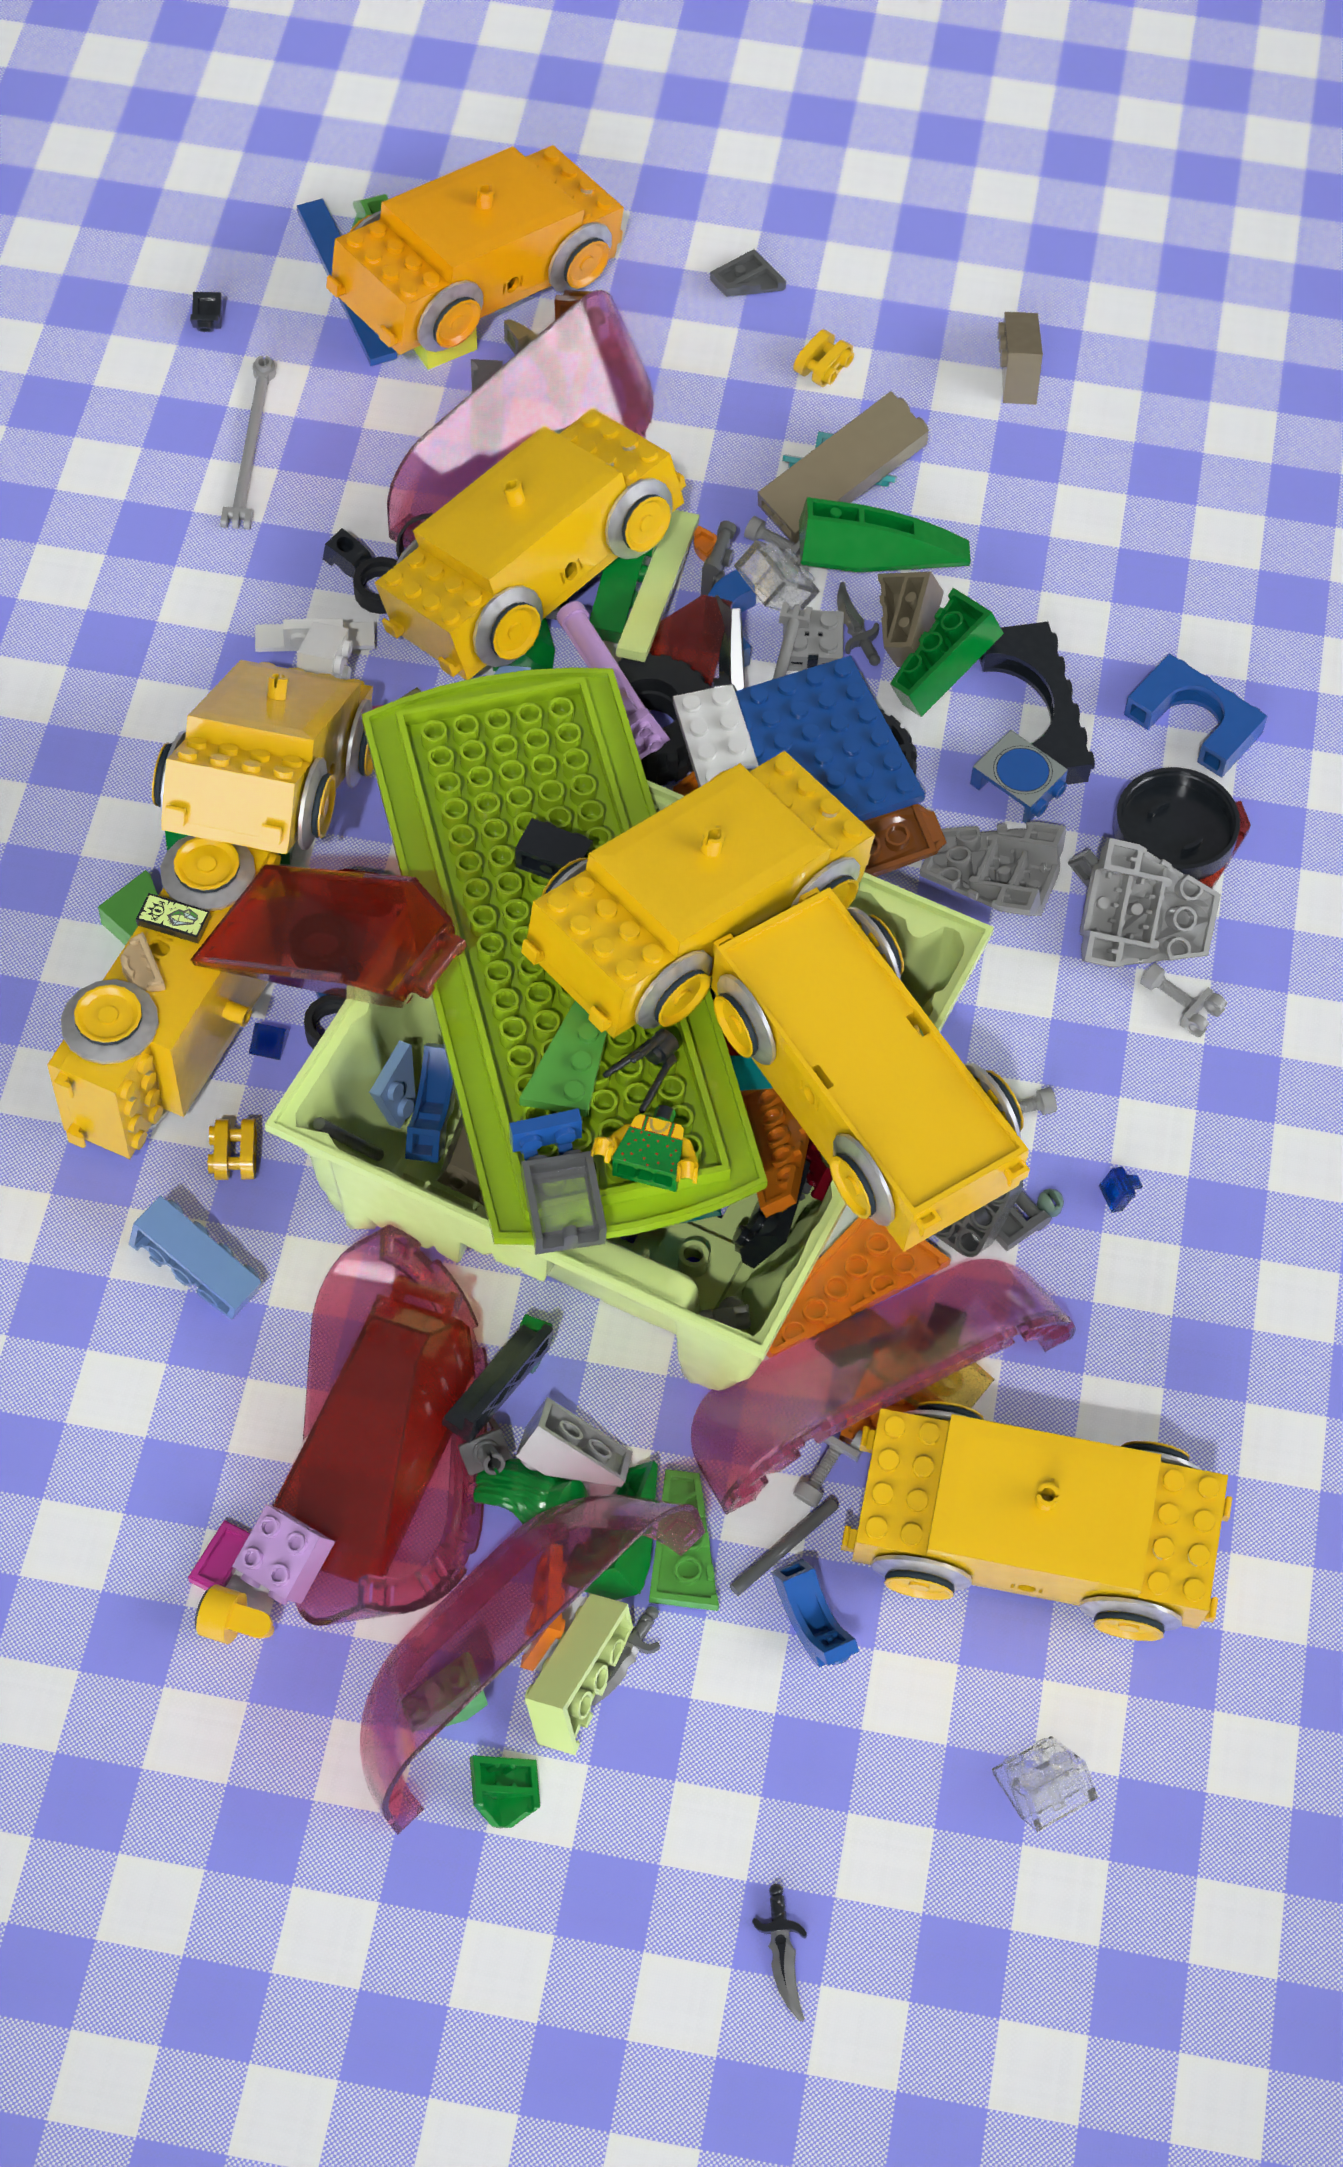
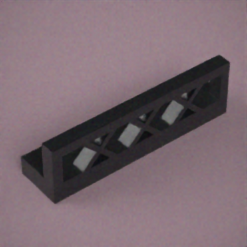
(498, 1381)

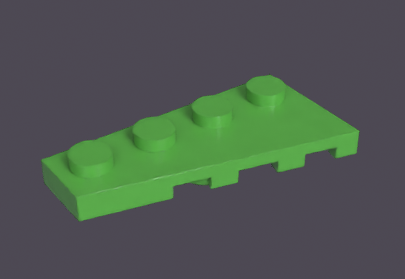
(568, 1068)
(690, 1577)

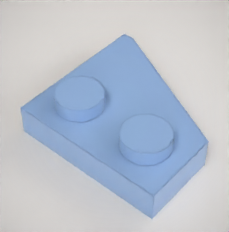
(395, 1086)

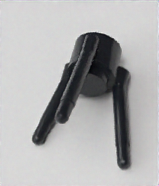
(657, 1050)

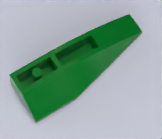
(874, 539)

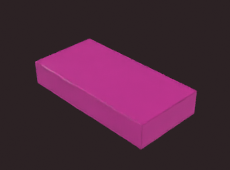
(219, 1556)

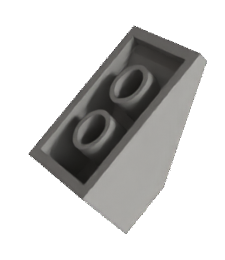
(571, 1448)

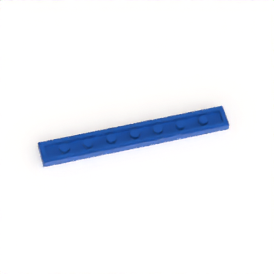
(322, 234)

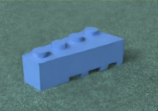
(194, 1257)

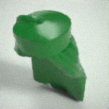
(525, 1490)

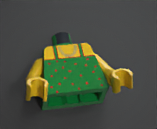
(650, 1151)

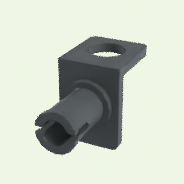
(485, 1451)

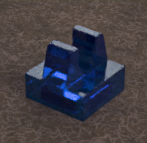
(1119, 1188)

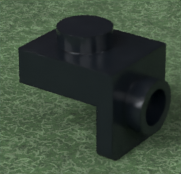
(206, 311)

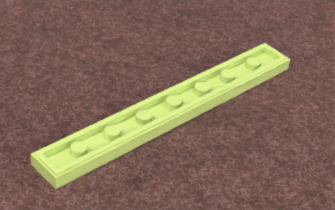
(657, 587)

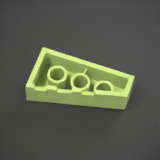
(577, 1672)

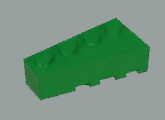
(617, 595)
(945, 652)

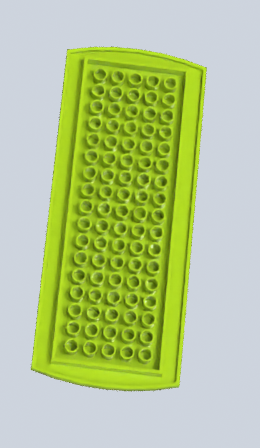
(458, 789)

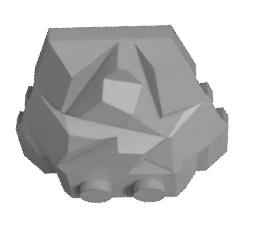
(1000, 867)
(1144, 910)

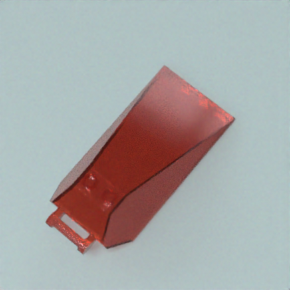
(336, 935)
(381, 1429)

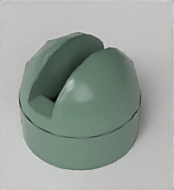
(1045, 1203)

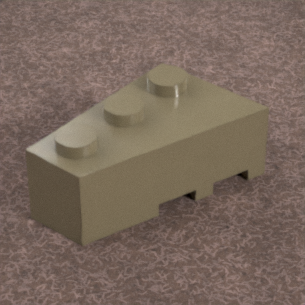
(1020, 357)
(908, 610)

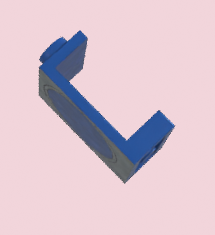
(1021, 773)

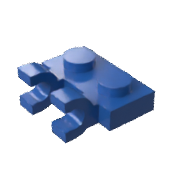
(546, 1130)

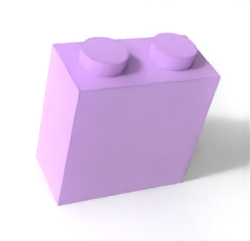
(282, 1555)

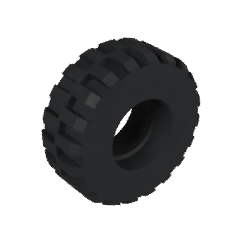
(655, 685)

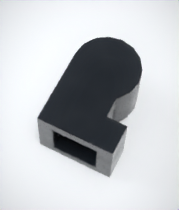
(345, 552)

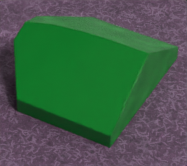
(504, 1789)

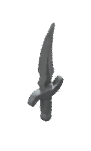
(855, 625)
(632, 1647)

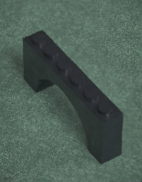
(1032, 656)

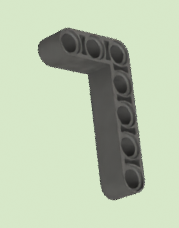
(980, 1224)

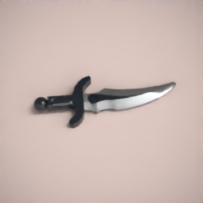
(783, 1952)

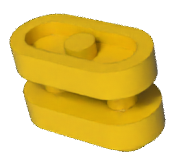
(823, 358)
(221, 1137)

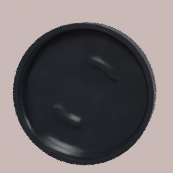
(1180, 819)

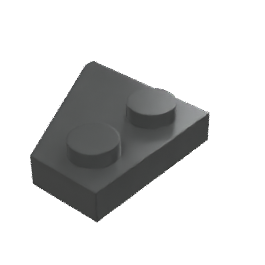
(747, 275)

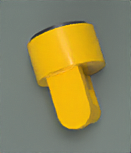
(225, 1613)

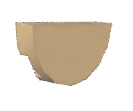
(139, 965)

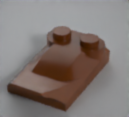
(903, 838)

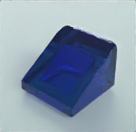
(268, 1041)

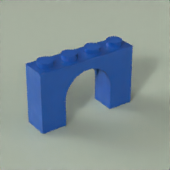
(1178, 683)

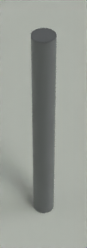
(348, 1139)
(784, 1546)

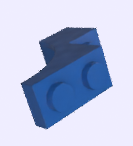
(432, 1108)

